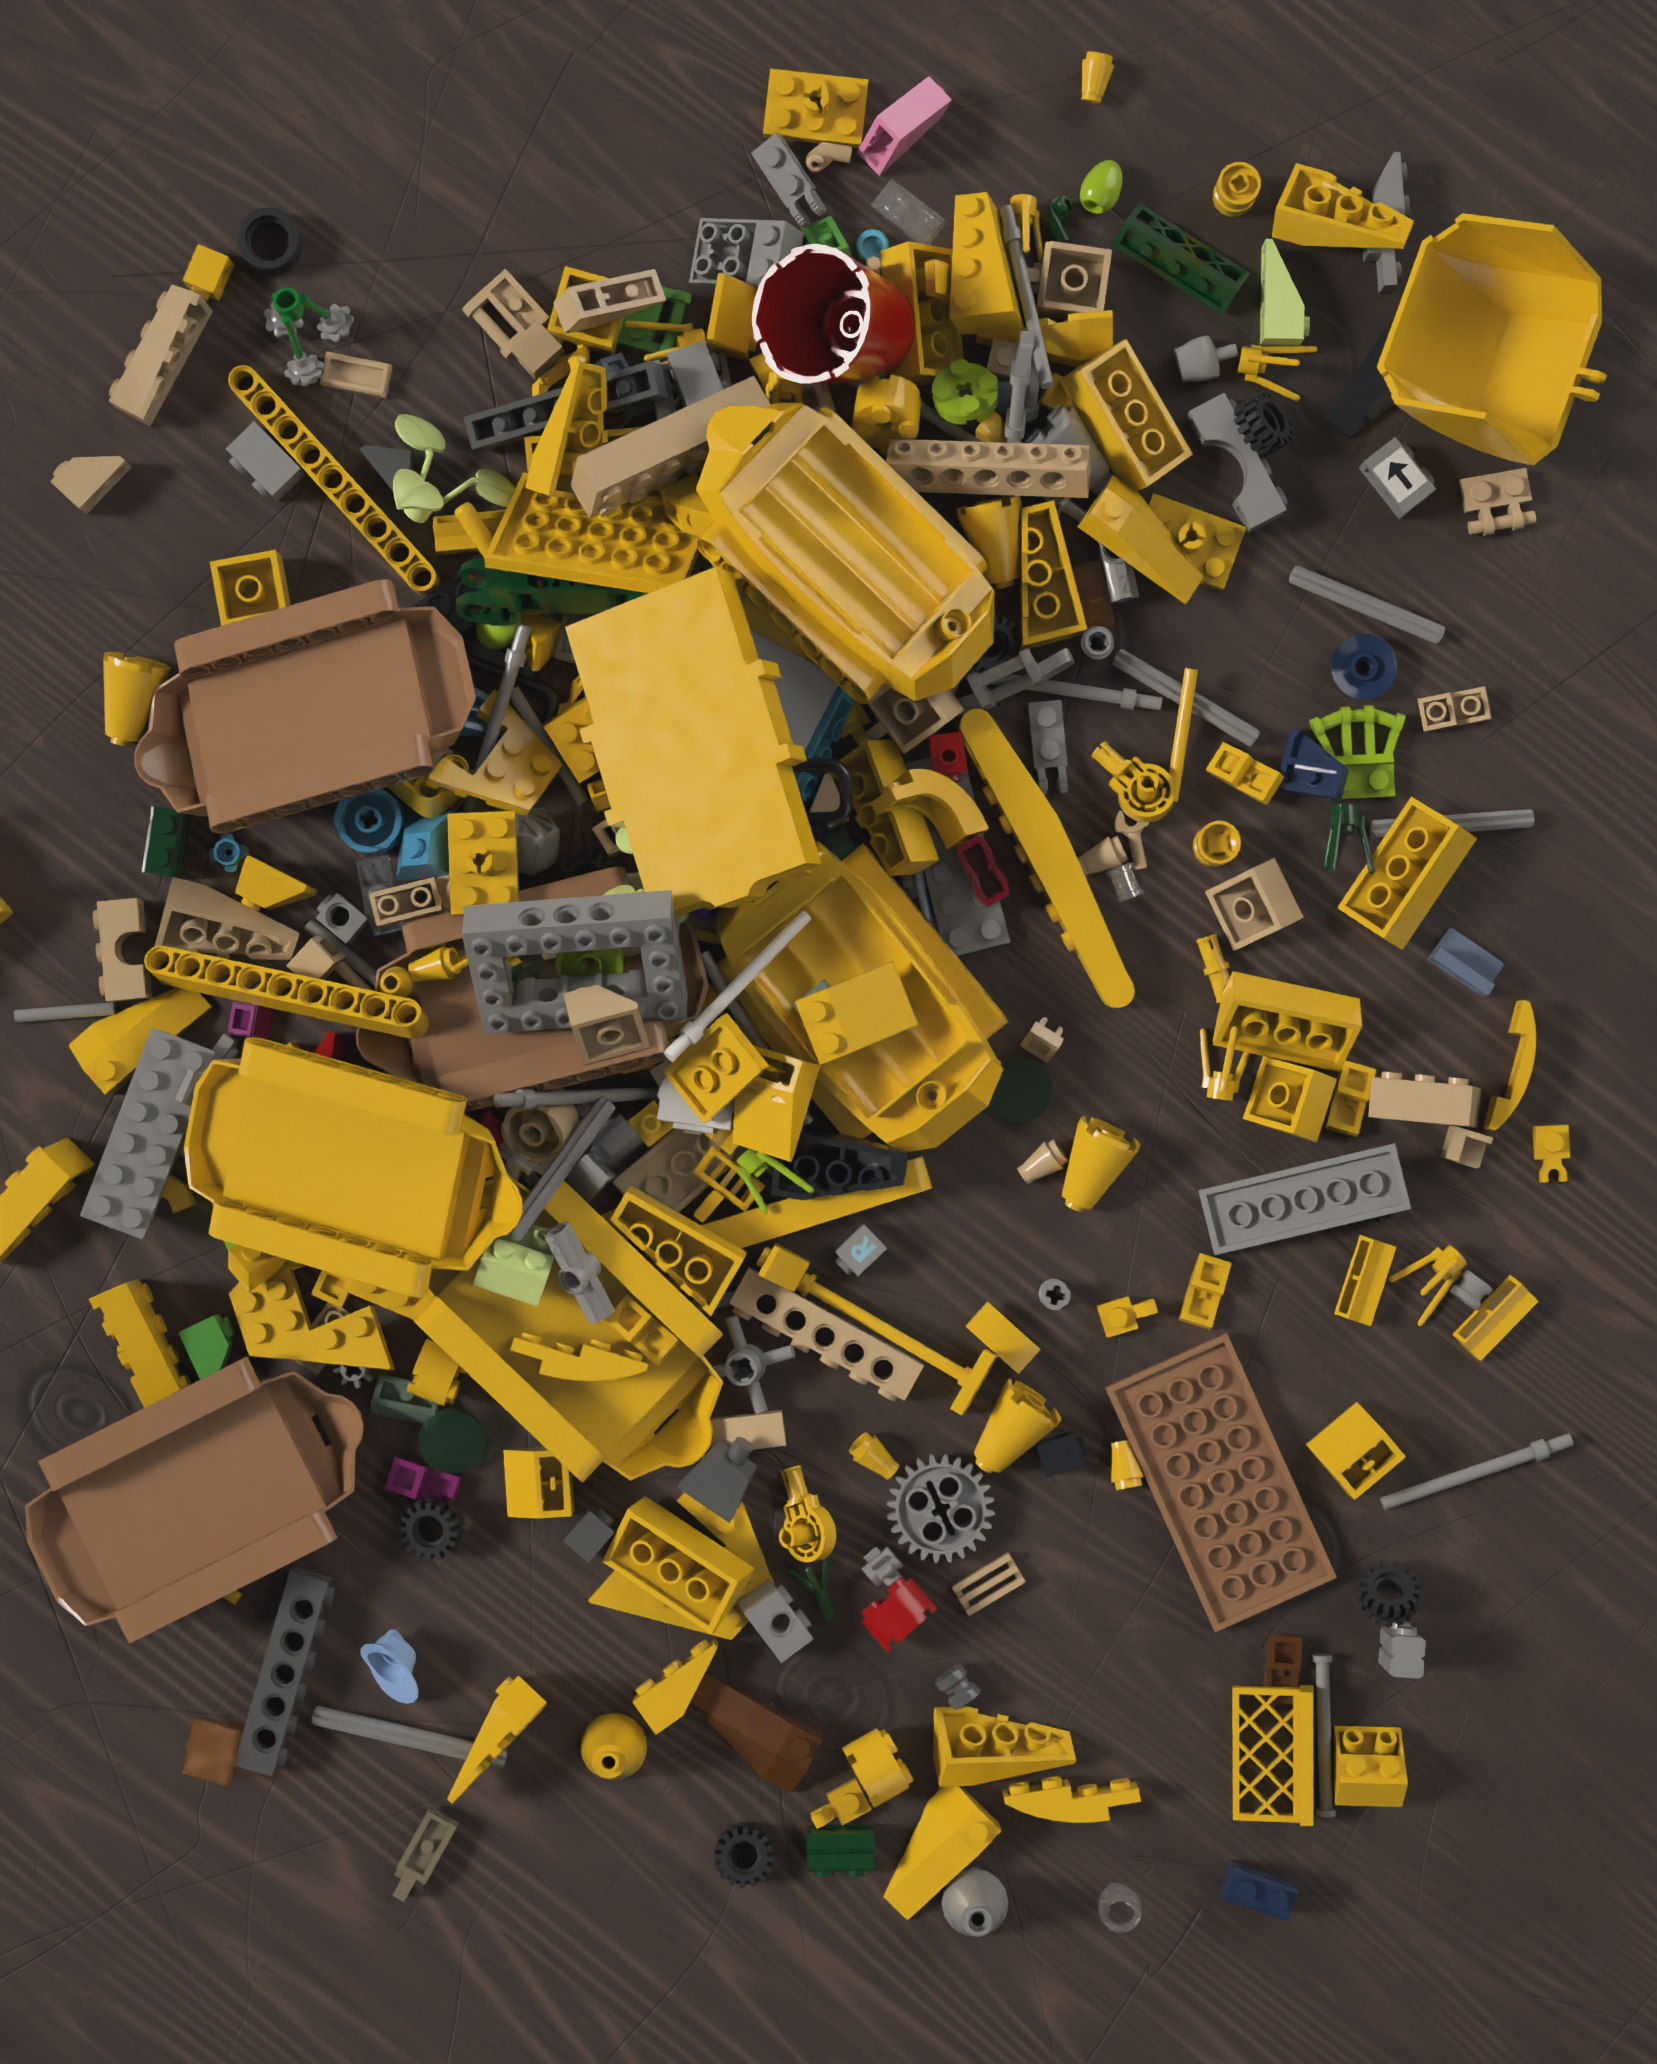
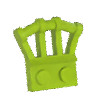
(1370, 773)

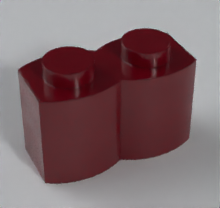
(978, 864)

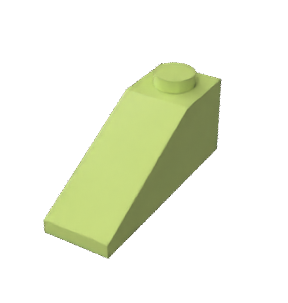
(1281, 305)

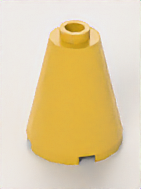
(995, 533)
(129, 694)
(1095, 1162)
(1014, 1426)
(613, 1746)

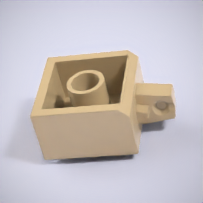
(1070, 279)
(910, 720)

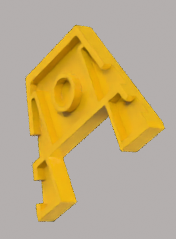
(512, 773)

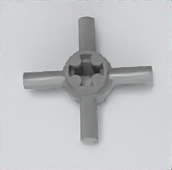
(759, 1362)

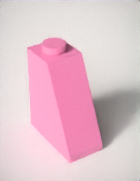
(903, 124)

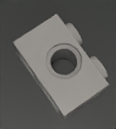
(784, 1636)

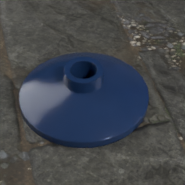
(1375, 655)

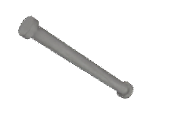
(1324, 1735)

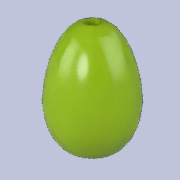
(1101, 187)
(496, 636)

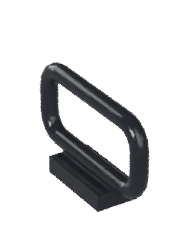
(493, 663)
(820, 821)

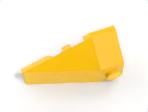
(1325, 213)
(1069, 341)
(985, 1748)
(942, 1845)

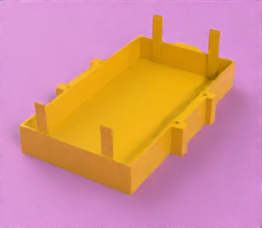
(694, 744)

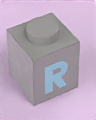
(859, 1251)

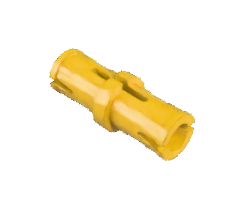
(1215, 965)

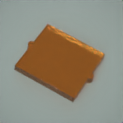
(211, 1752)

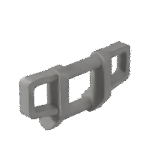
(1024, 389)
(1037, 675)

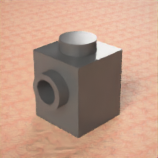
(590, 1533)

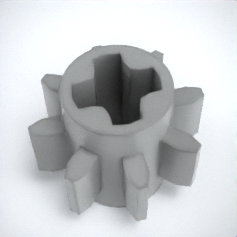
(344, 1370)
(882, 1566)

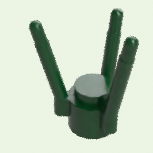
(1343, 822)

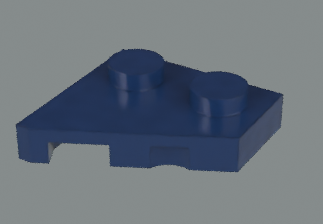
(1311, 769)

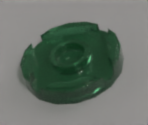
(1022, 1090)
(452, 1440)

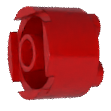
(898, 1613)

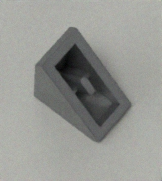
(388, 461)

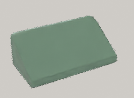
(394, 1402)

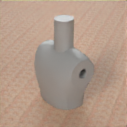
(1200, 359)

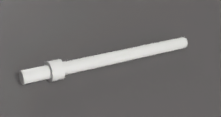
(693, 1031)

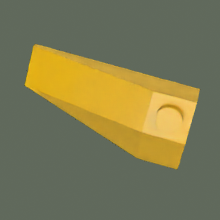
(571, 431)
(1134, 533)
(114, 1045)
(507, 1718)

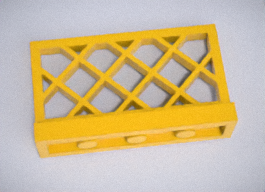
(1302, 1754)

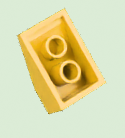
(856, 1012)

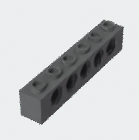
(529, 416)
(253, 1751)

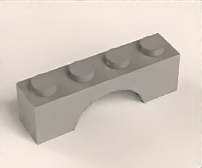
(1259, 499)

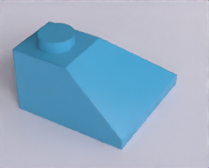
(424, 847)

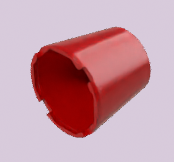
(830, 318)

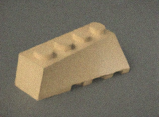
(160, 354)

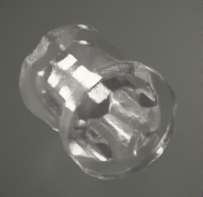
(1125, 882)

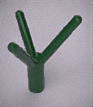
(817, 1590)

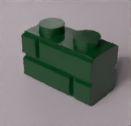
(166, 843)
(840, 1849)

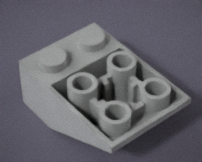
(740, 249)

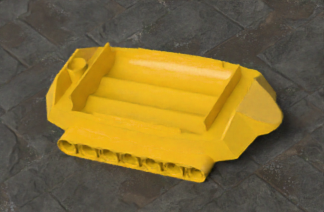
(842, 552)
(909, 1085)
(344, 1167)
(584, 1419)

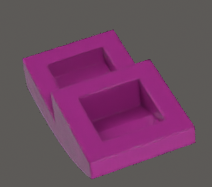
(421, 1480)

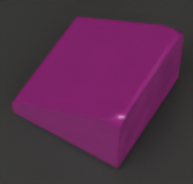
(250, 1020)

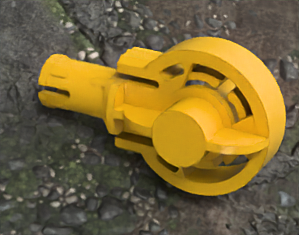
(1137, 783)
(805, 1521)

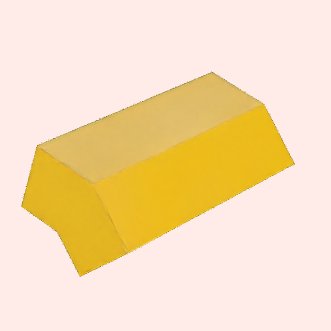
(453, 539)
(1365, 1280)
(1495, 1317)

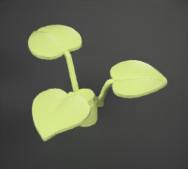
(422, 498)

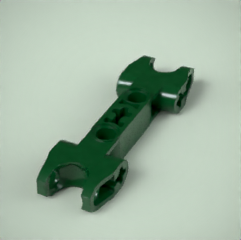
(510, 593)

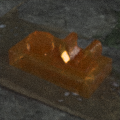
(1093, 594)

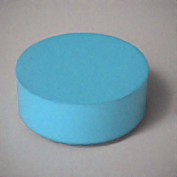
(870, 244)

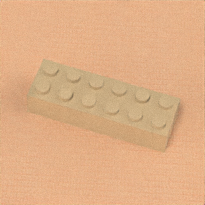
(655, 453)

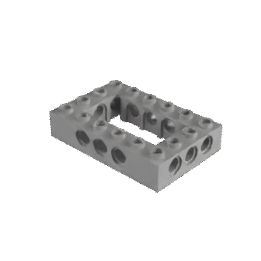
(566, 926)

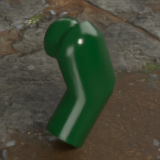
(1056, 217)

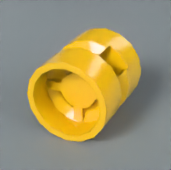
(1236, 189)
(1216, 844)

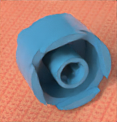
(380, 837)

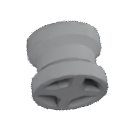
(1471, 1290)

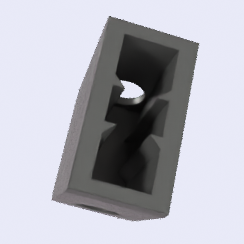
(721, 1477)

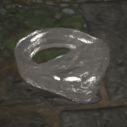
(1114, 1893)

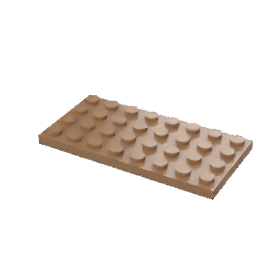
(1220, 1482)

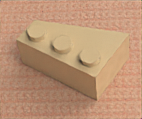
(1424, 1100)

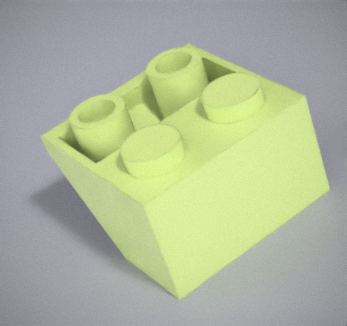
(516, 1266)

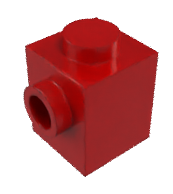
(948, 755)

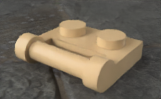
(513, 304)

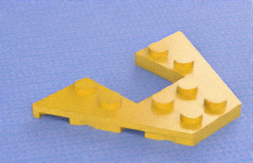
(279, 1327)
(739, 1538)

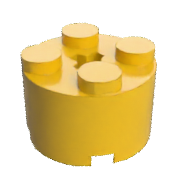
(886, 411)
(435, 1375)
(876, 1767)

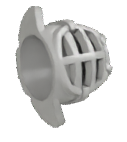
(537, 841)

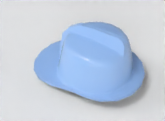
(392, 1666)

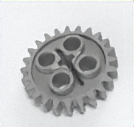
(913, 1520)

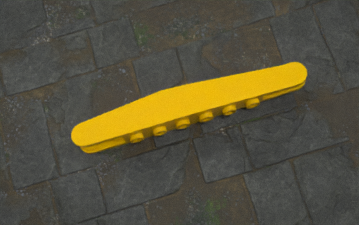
(1048, 854)

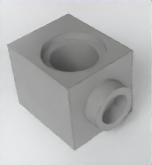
(353, 928)

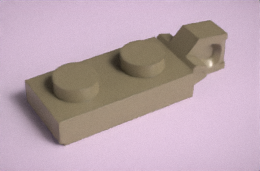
(423, 1852)

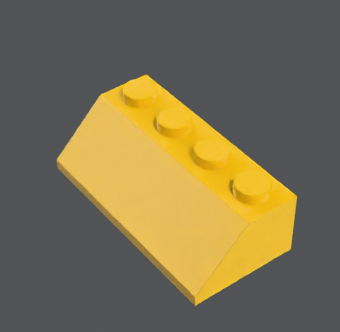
(935, 336)
(1126, 416)
(1409, 873)
(1288, 1021)
(677, 1564)

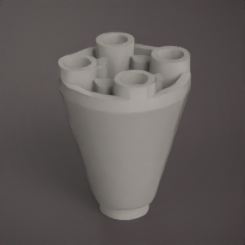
(1068, 428)
(973, 1893)

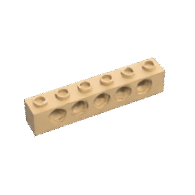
(992, 467)
(905, 1368)

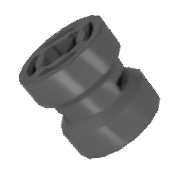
(956, 1685)

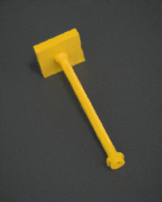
(968, 1378)

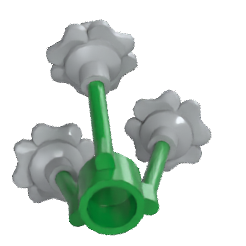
(286, 317)

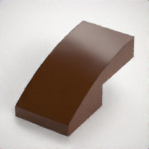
(1282, 1664)

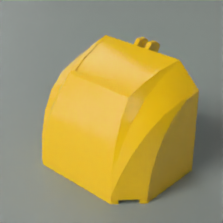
(1495, 336)

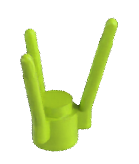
(756, 1163)

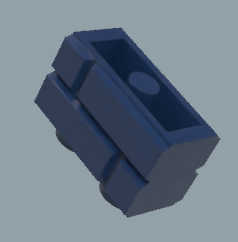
(1259, 1890)

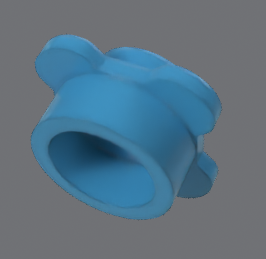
(226, 843)

